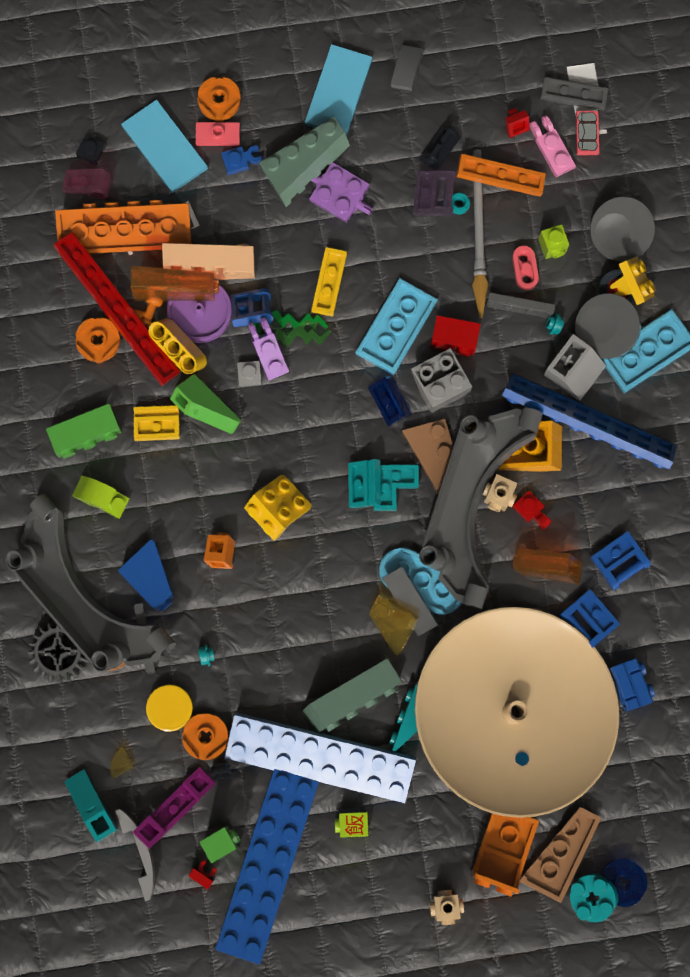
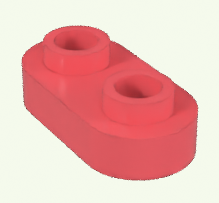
(525, 269)

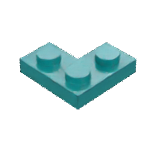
(393, 478)

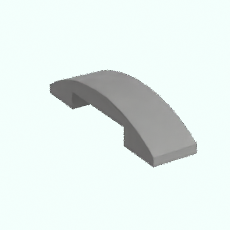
(147, 882)

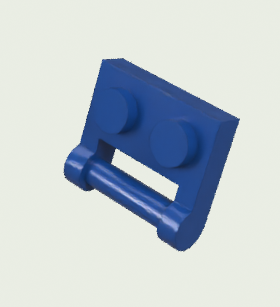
(244, 307)
(616, 554)
(594, 614)

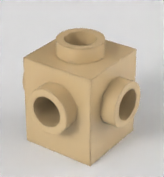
(505, 488)
(440, 900)

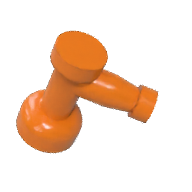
(146, 317)

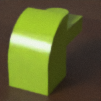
(100, 496)

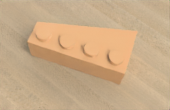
(223, 260)

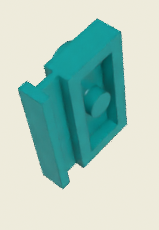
(364, 483)

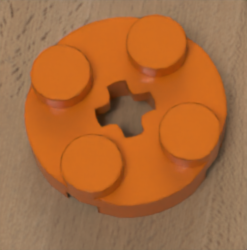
(231, 99)
(99, 352)
(205, 723)

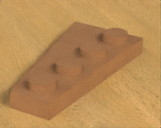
(433, 449)
(560, 859)

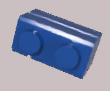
(631, 685)

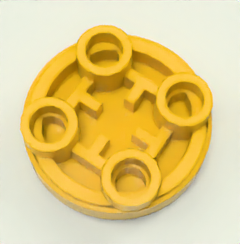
(169, 708)

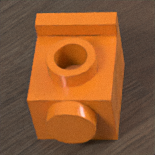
(214, 546)

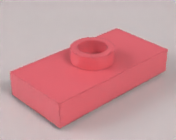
(217, 134)

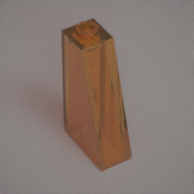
(172, 284)

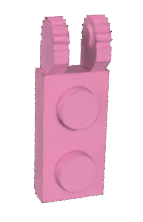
(552, 148)

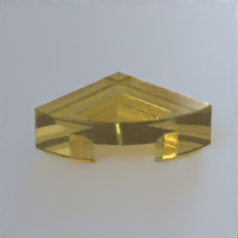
(120, 763)

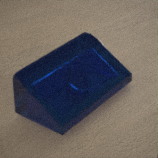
(389, 400)

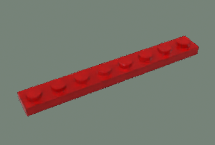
(116, 308)

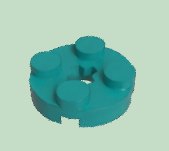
(587, 909)

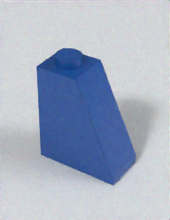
(149, 577)

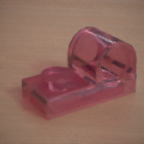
(89, 181)

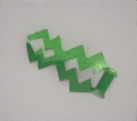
(298, 328)

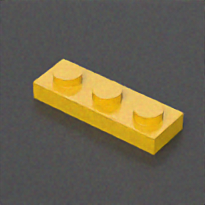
(329, 281)

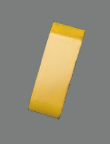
(168, 341)

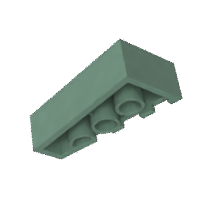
(304, 159)
(352, 696)

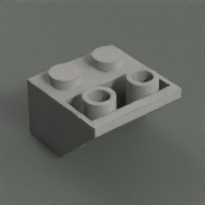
(575, 368)
(441, 380)

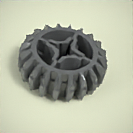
(59, 663)

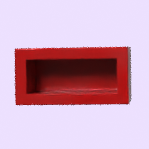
(455, 334)

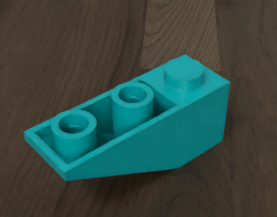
(407, 721)
(91, 806)

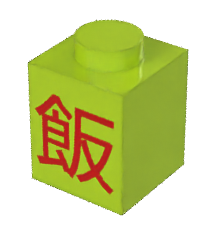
(352, 824)

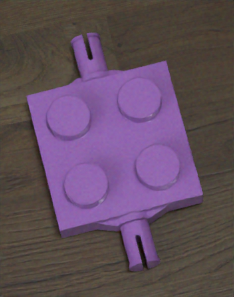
(340, 193)

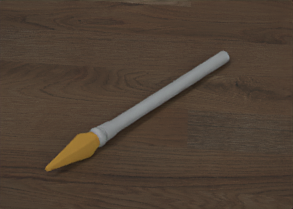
(480, 282)

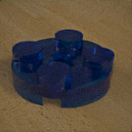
(637, 880)

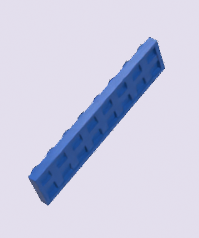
(593, 422)
(267, 866)

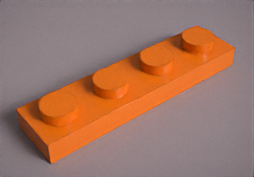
(501, 175)

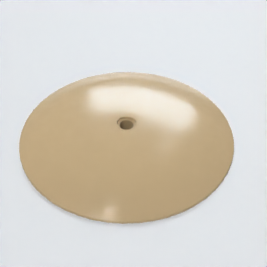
(563, 702)

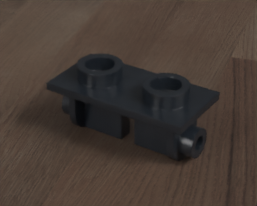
(440, 147)

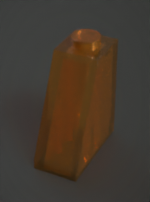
(548, 565)

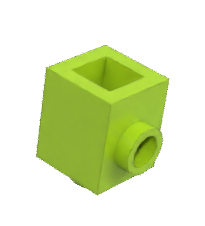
(553, 242)

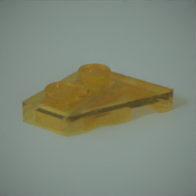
(393, 622)

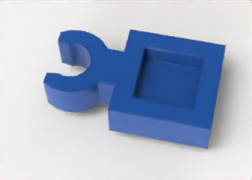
(237, 160)

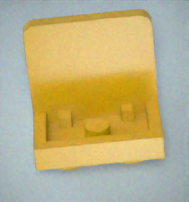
(277, 506)

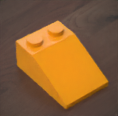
(541, 454)

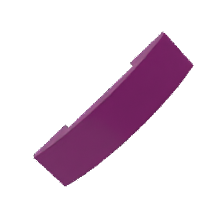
(174, 808)

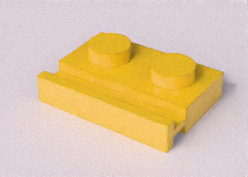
(156, 423)

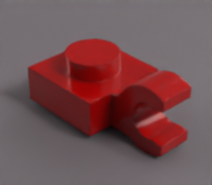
(530, 508)

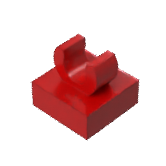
(516, 122)
(201, 876)

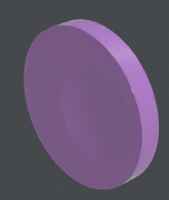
(202, 319)

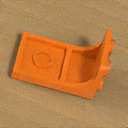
(504, 852)

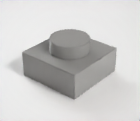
(249, 373)

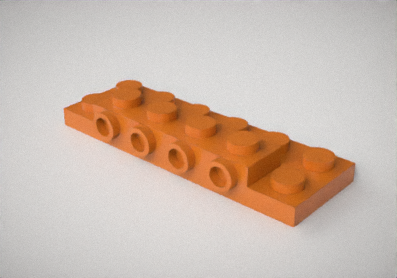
(126, 227)

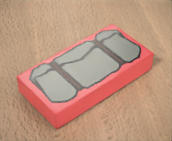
(587, 133)

